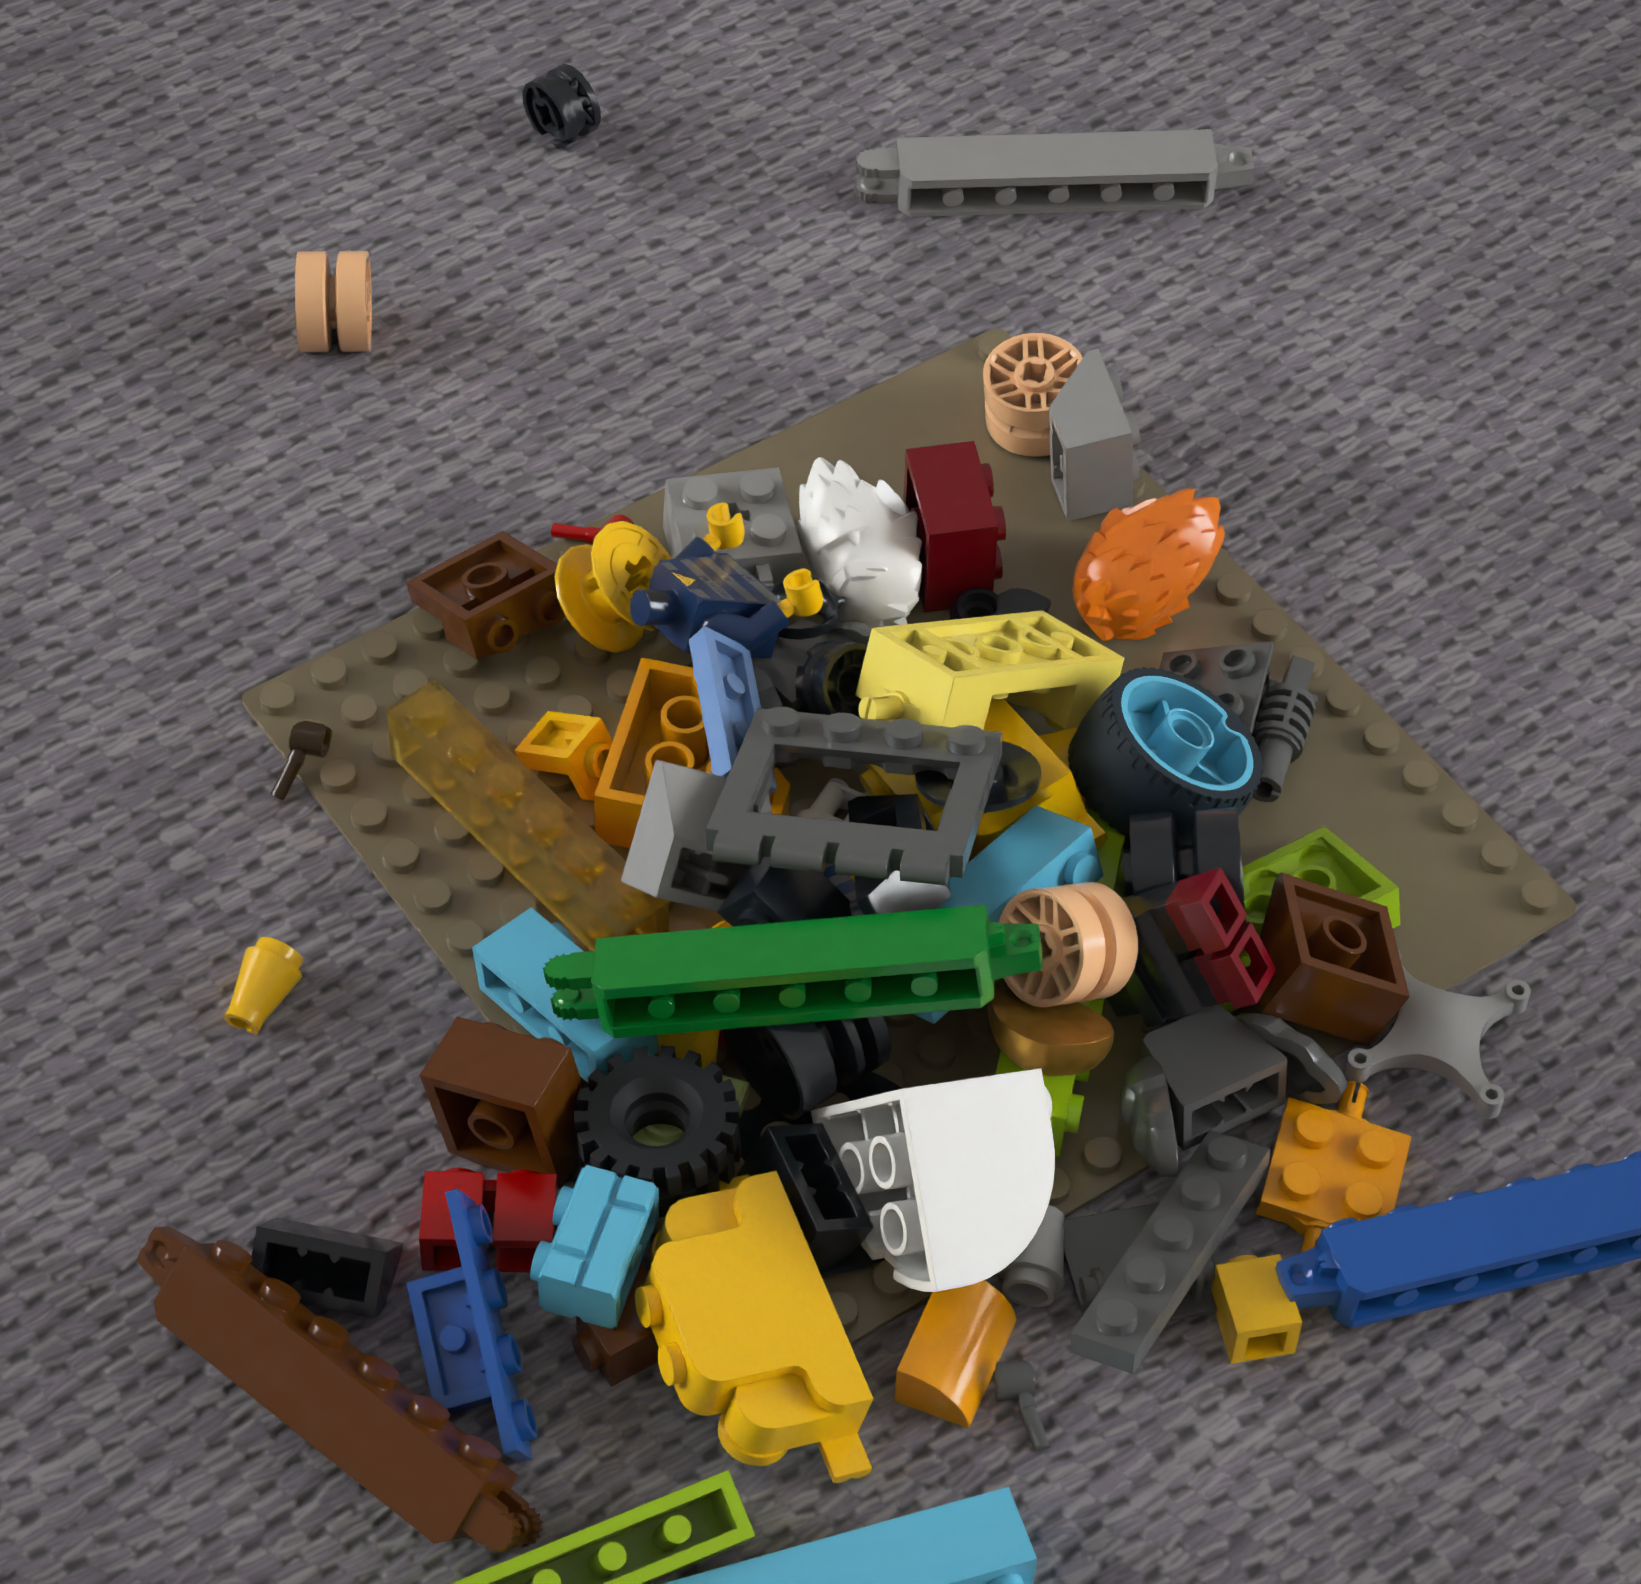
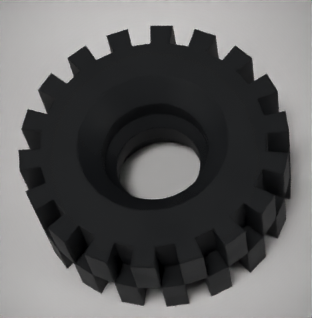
(661, 1092)

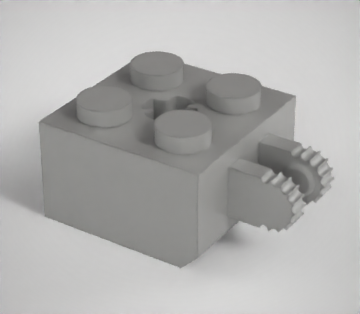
(770, 538)

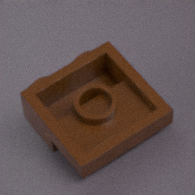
(490, 595)

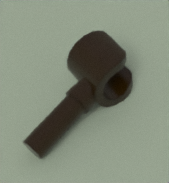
(304, 740)

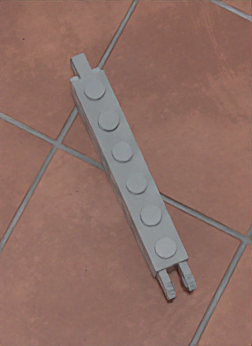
(1051, 172)

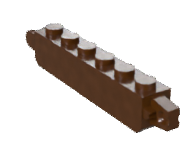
(335, 1394)

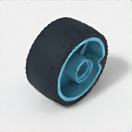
(1162, 748)

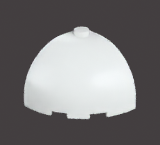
(949, 1173)

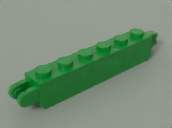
(792, 971)

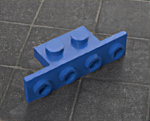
(463, 1333)

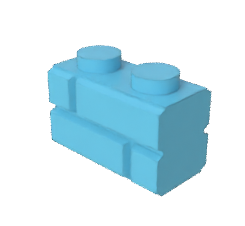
(596, 1246)

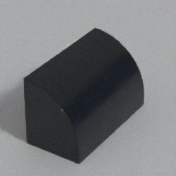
(816, 1187)
(328, 1265)

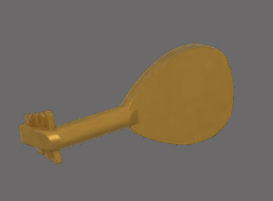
(1053, 1038)

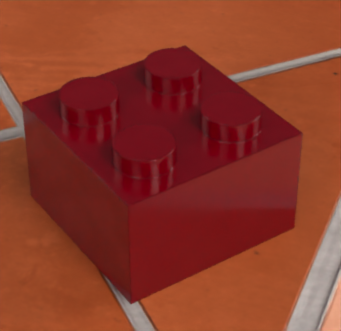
(954, 521)

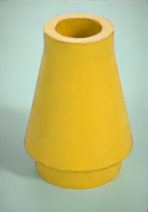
(263, 982)

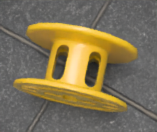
(600, 579)

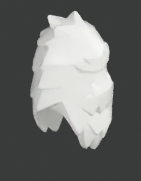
(860, 544)

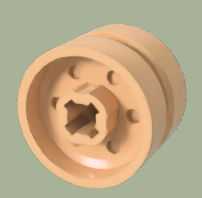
(333, 301)
(1020, 385)
(1084, 940)

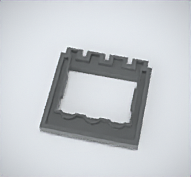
(843, 740)

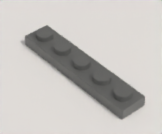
(1170, 1252)

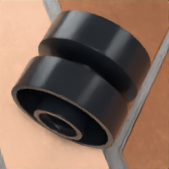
(1160, 859)

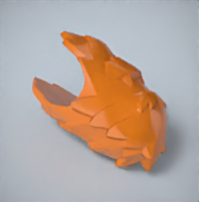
(1146, 564)

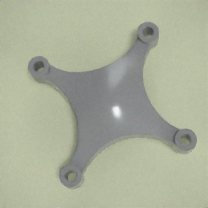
(1443, 1036)

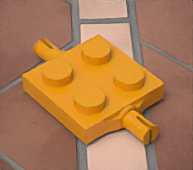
(1331, 1166)

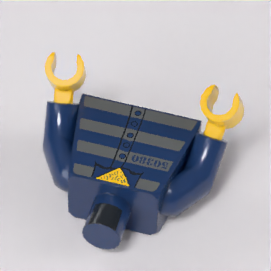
(721, 594)

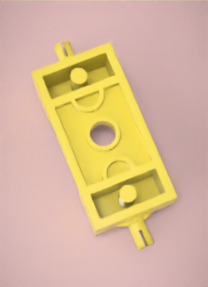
(954, 667)

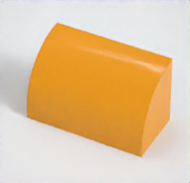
(955, 1352)

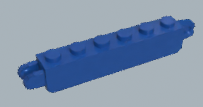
(1471, 1245)

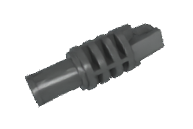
(1283, 725)

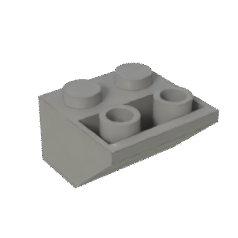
(1092, 442)
(670, 840)

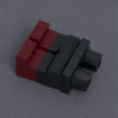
(1191, 953)

